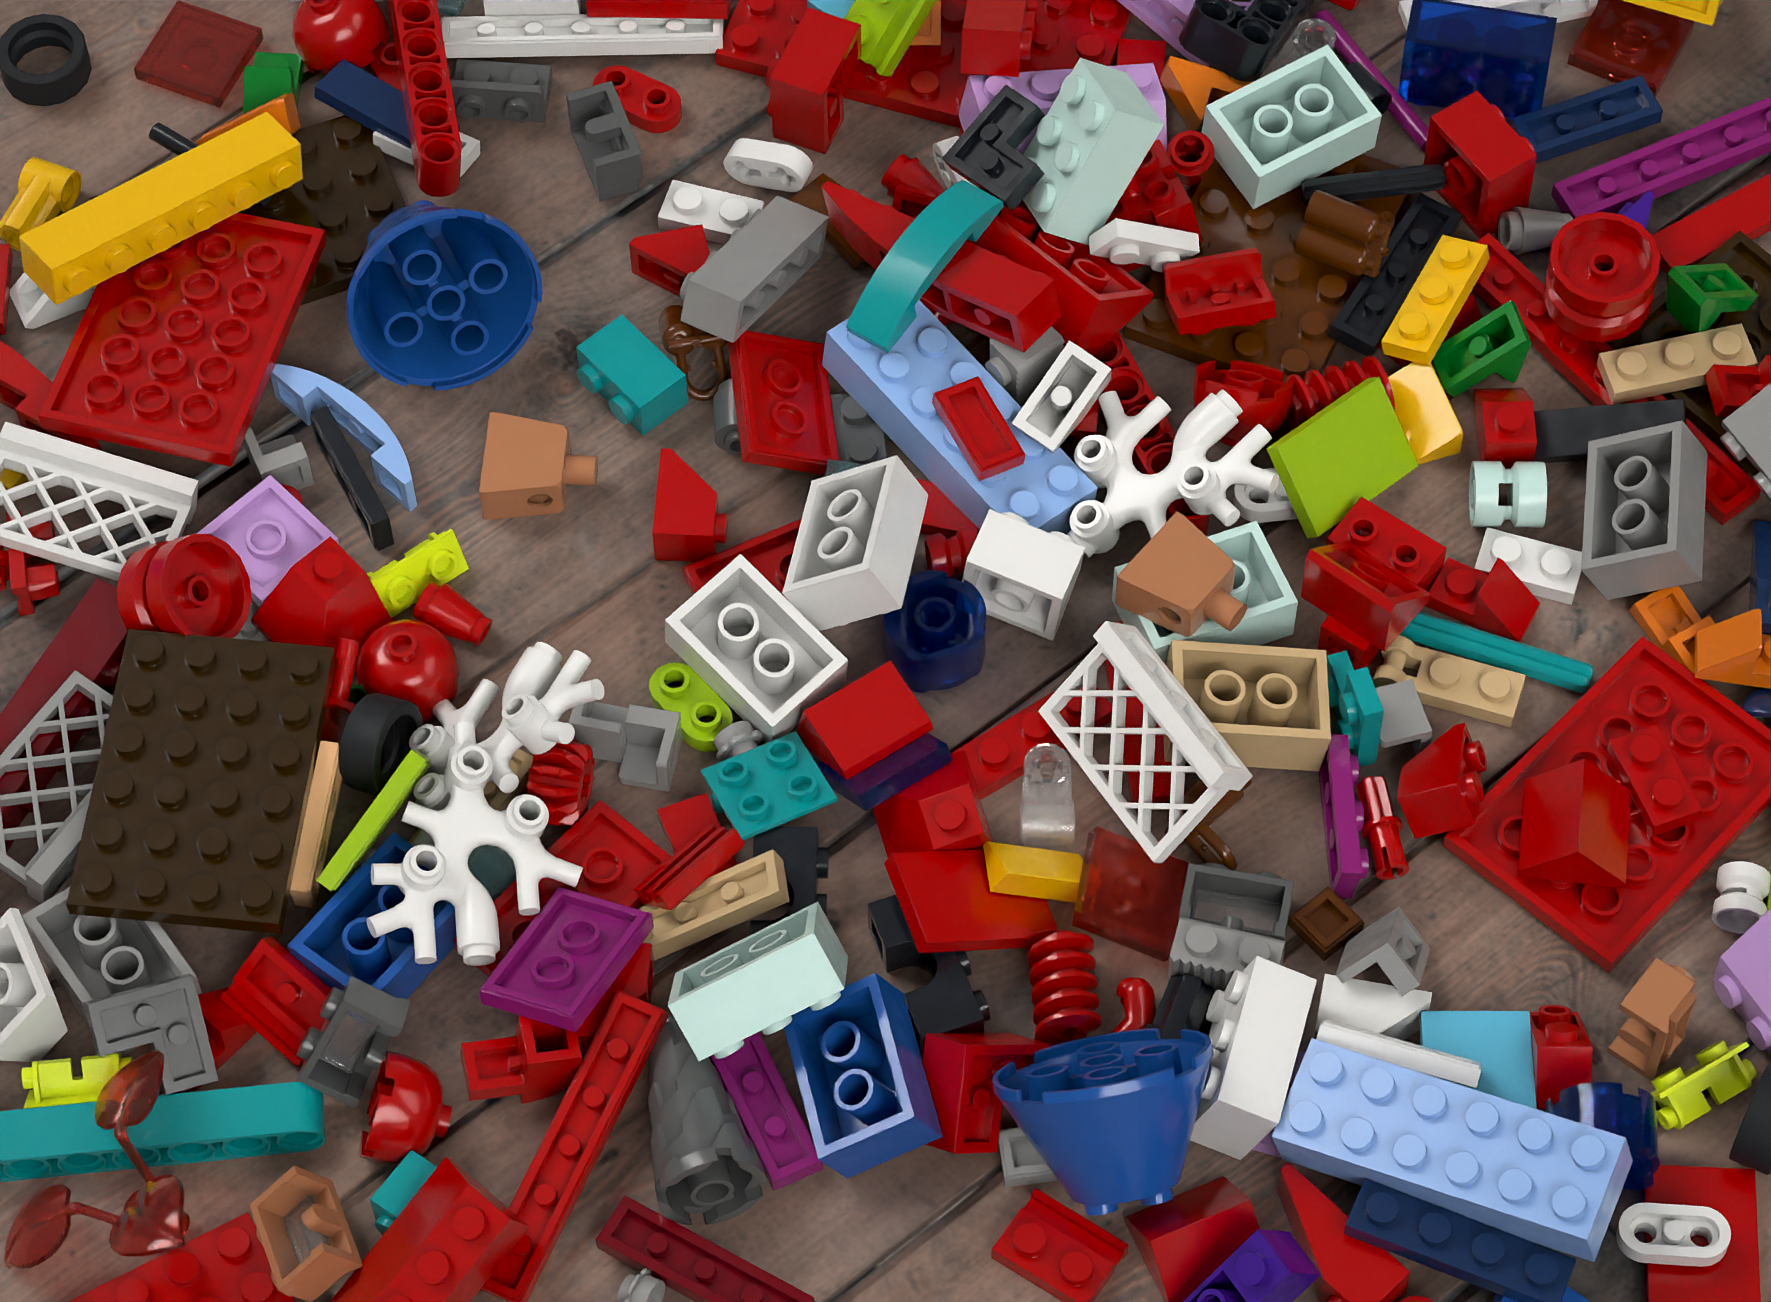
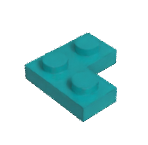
(1355, 706)

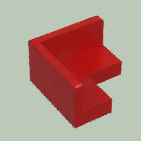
(962, 1088)

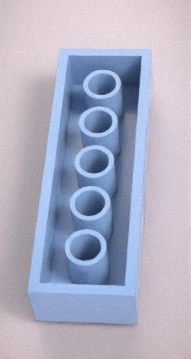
(899, 397)
(1454, 1148)

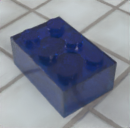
(1476, 48)

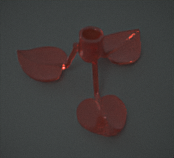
(152, 1215)

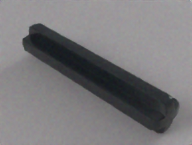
(1378, 183)

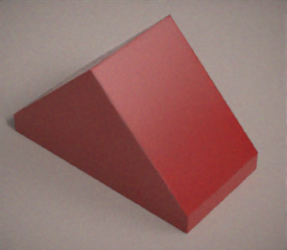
(669, 256)

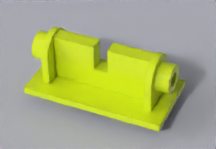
(433, 560)
(1718, 1071)
(55, 1084)

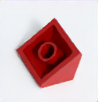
(1361, 592)
(863, 722)
(1575, 826)
(1192, 1235)

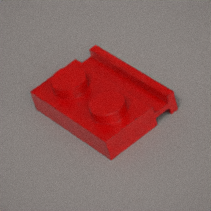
(277, 997)
(1059, 1250)

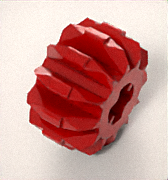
(563, 781)

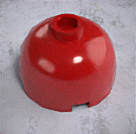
(338, 31)
(1256, 390)
(409, 663)
(404, 1110)

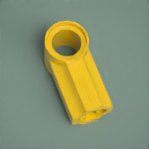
(41, 195)

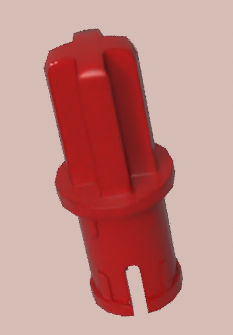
(1382, 828)

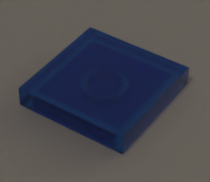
(891, 773)

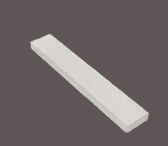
(577, 36)

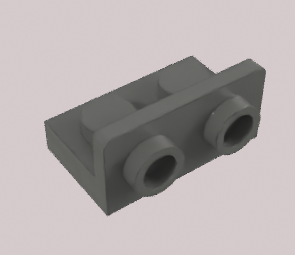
(501, 90)

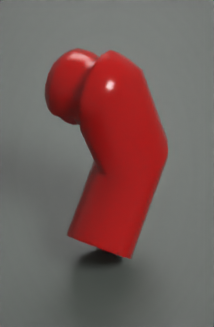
(1138, 1004)

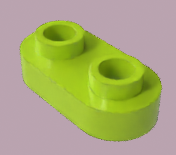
(692, 701)

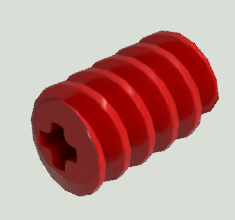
(1319, 391)
(1062, 985)

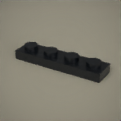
(1378, 299)

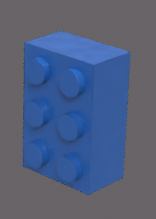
(341, 946)
(862, 1077)

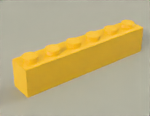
(161, 208)

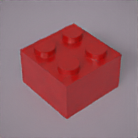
(1482, 160)

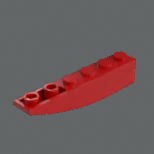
(974, 287)

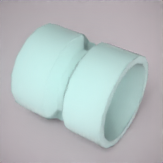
(1524, 496)

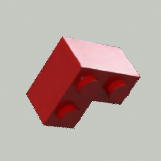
(811, 79)

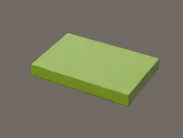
(1342, 455)
(374, 820)

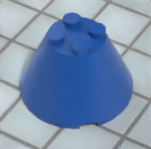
(442, 296)
(1111, 1112)

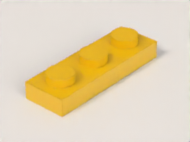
(1435, 300)

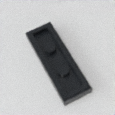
(1566, 432)
(351, 478)

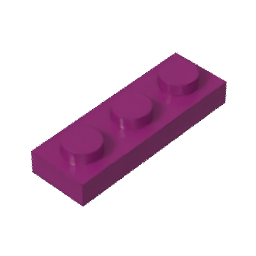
(1342, 818)
(768, 1113)

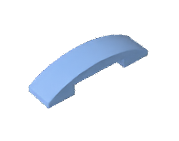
(307, 391)

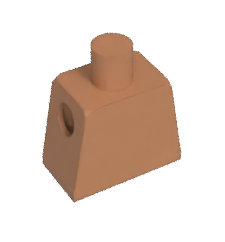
(529, 468)
(1180, 581)

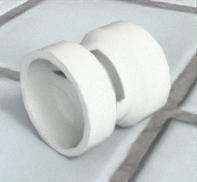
(1741, 896)

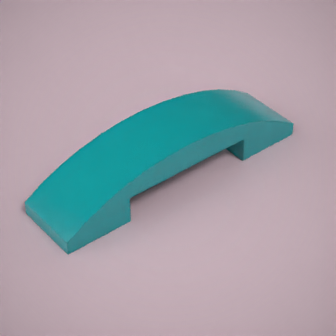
(917, 260)

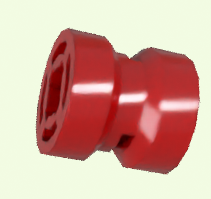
(951, 553)

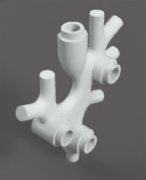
(1187, 476)
(531, 709)
(456, 832)

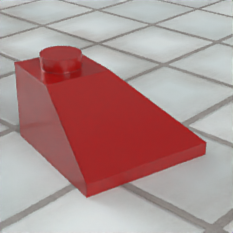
(322, 601)
(935, 813)

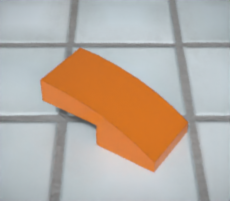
(1671, 623)

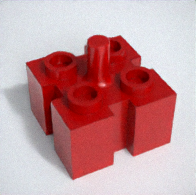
(1156, 198)

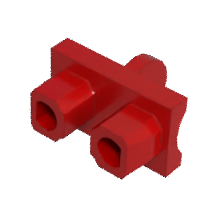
(28, 580)

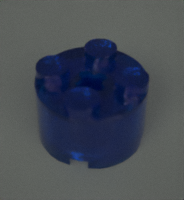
(937, 632)
(1626, 1115)

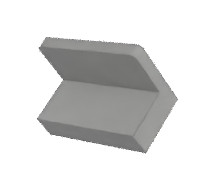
(1393, 945)

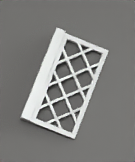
(94, 478)
(1179, 719)

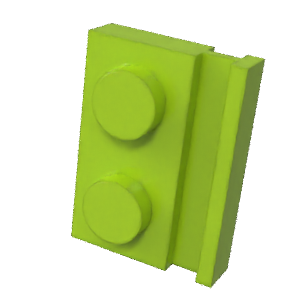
(888, 29)

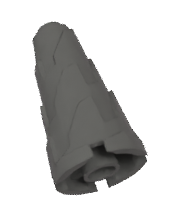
(697, 1137)

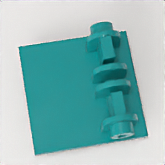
(768, 786)

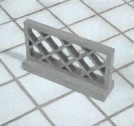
(58, 856)

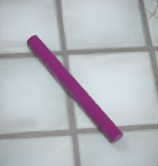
(1398, 107)

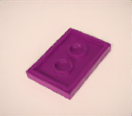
(566, 959)

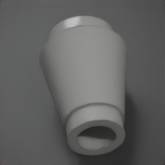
(1529, 228)

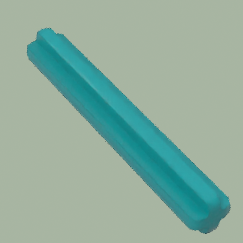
(1499, 652)

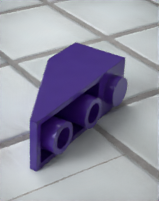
(1262, 1269)

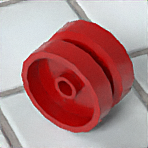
(1601, 276)
(185, 588)

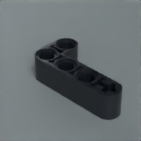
(1238, 39)

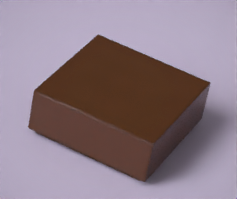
(1325, 923)

